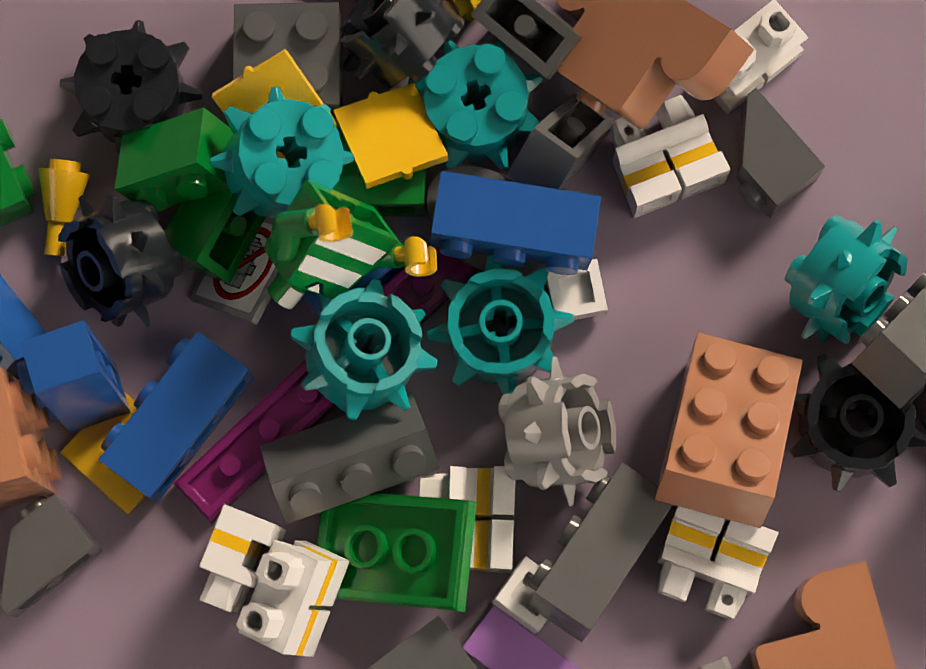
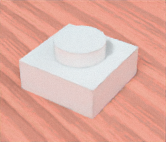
(578, 293)
(516, 595)

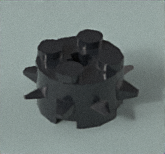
(397, 37)
(119, 60)
(118, 259)
(835, 444)

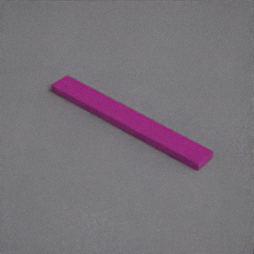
(236, 458)

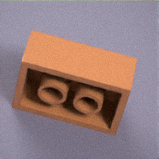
(729, 430)
(25, 462)

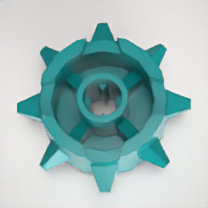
(482, 74)
(287, 126)
(845, 279)
(502, 295)
(351, 325)

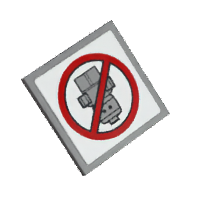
(247, 293)

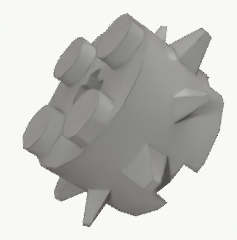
(557, 431)

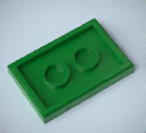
(402, 549)

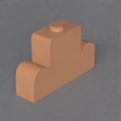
(642, 49)
(843, 622)

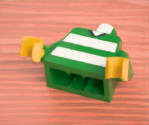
(332, 242)

